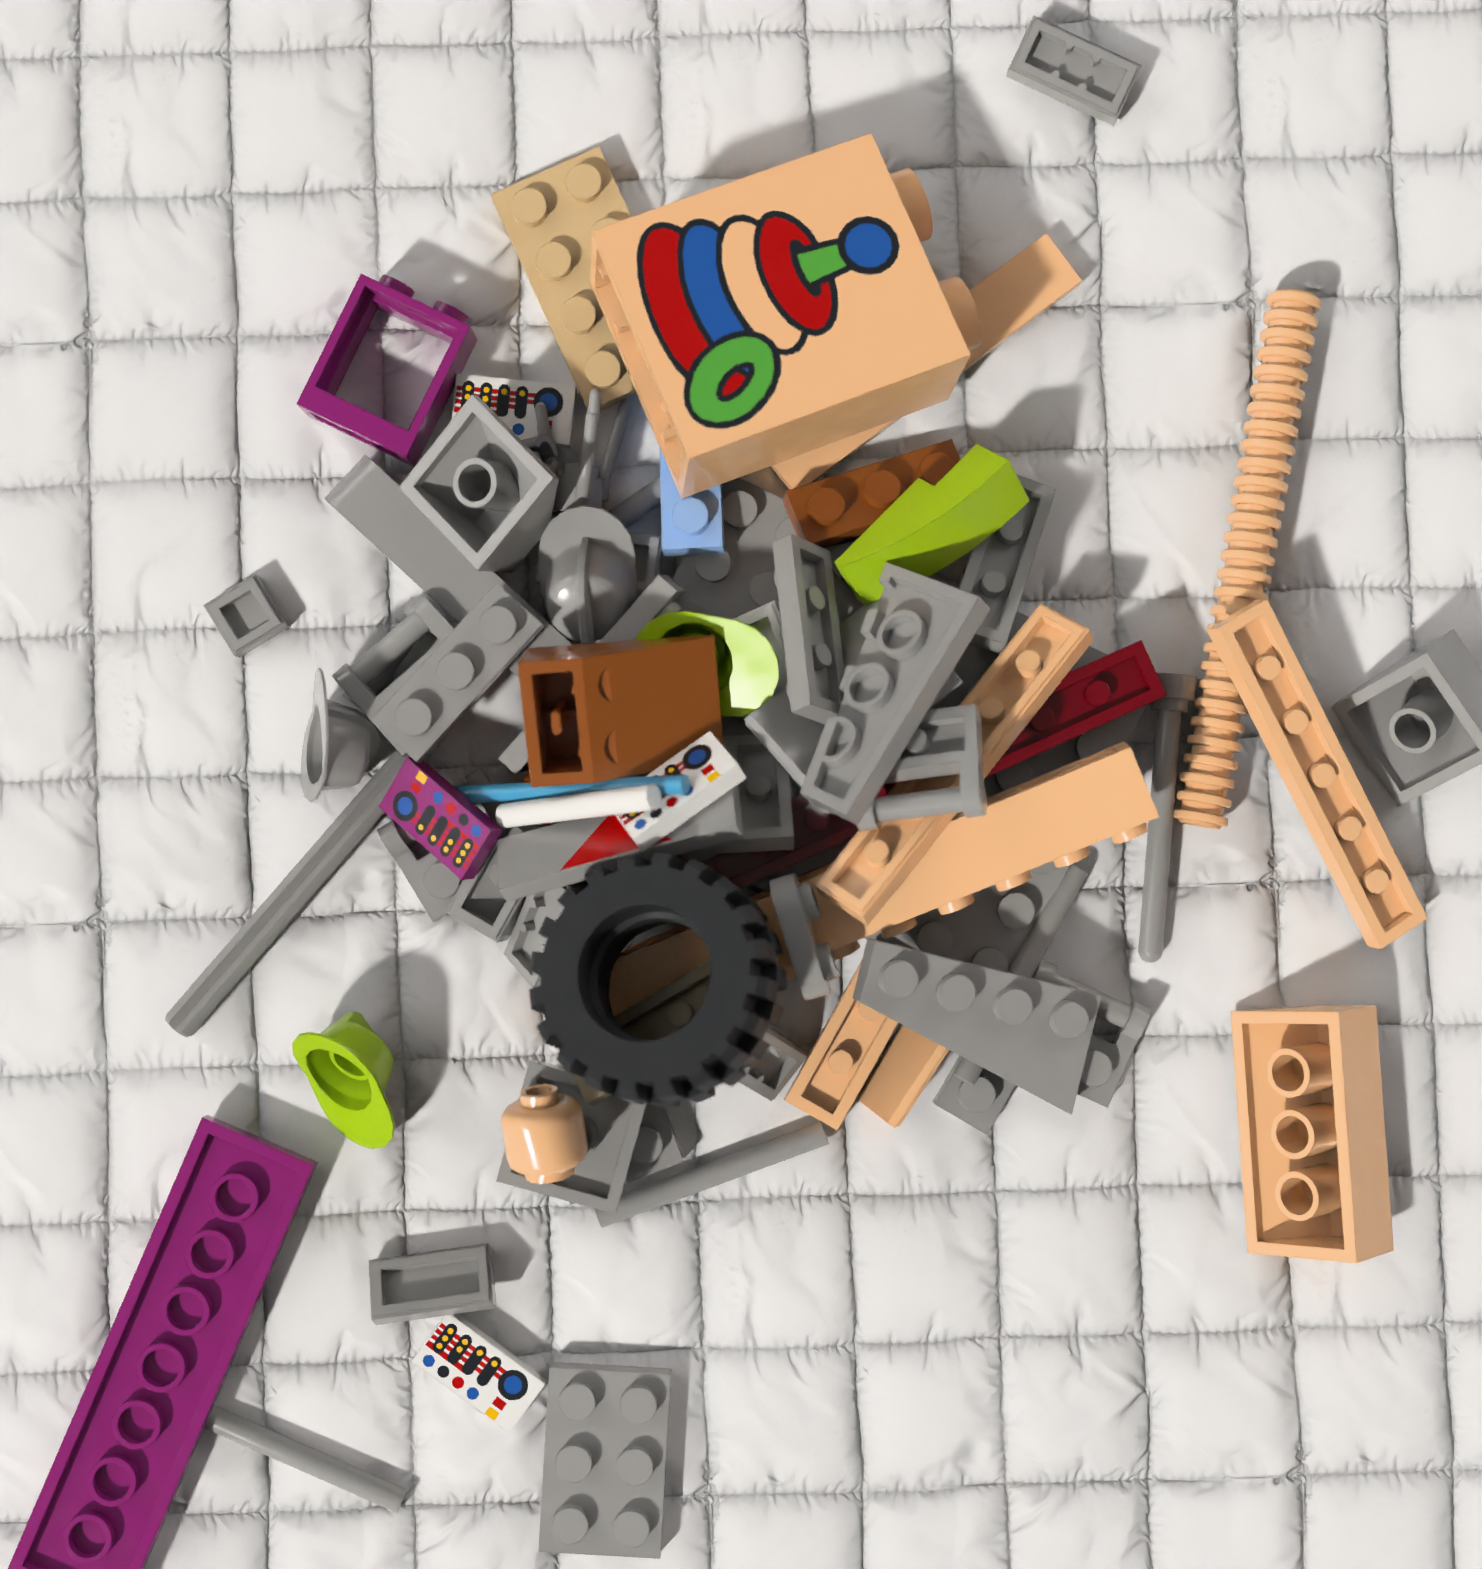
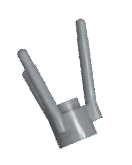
(581, 482)

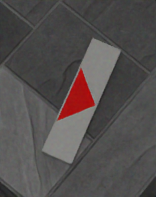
(571, 848)

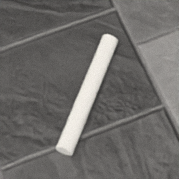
(579, 806)

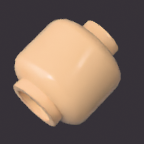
(544, 1134)

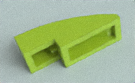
(935, 523)

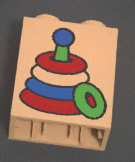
(782, 312)

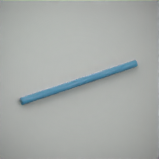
(523, 791)

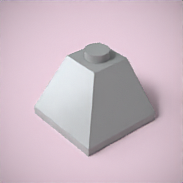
(483, 489)
(1419, 718)

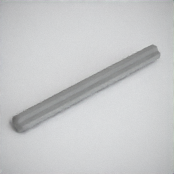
(284, 903)

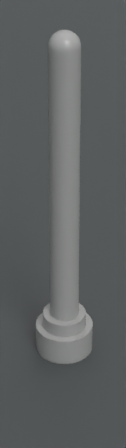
(1179, 691)

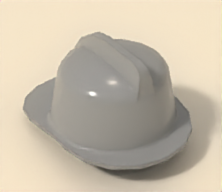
(586, 572)
(336, 744)

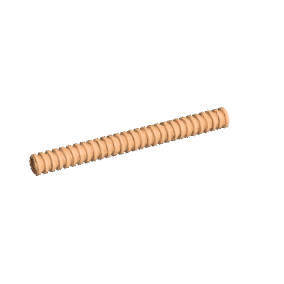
(1249, 545)

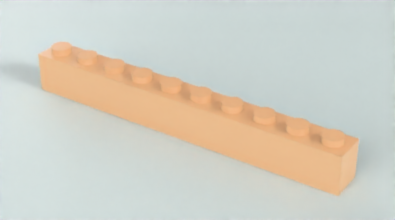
(1023, 829)

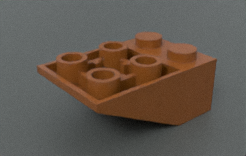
(616, 706)

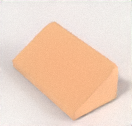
(901, 1075)

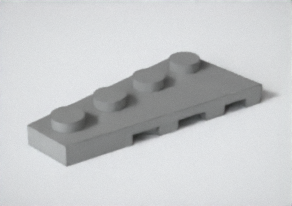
(900, 670)
(995, 1018)

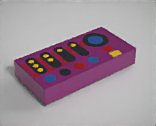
(440, 818)

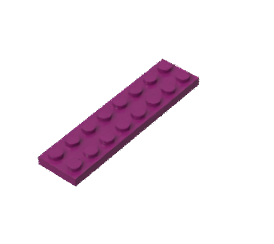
(167, 1353)

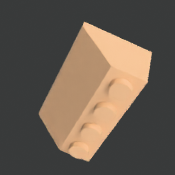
(1312, 1132)

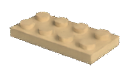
(551, 232)

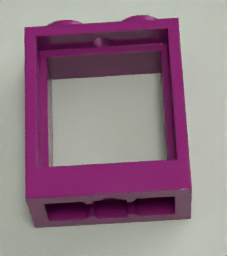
(396, 299)

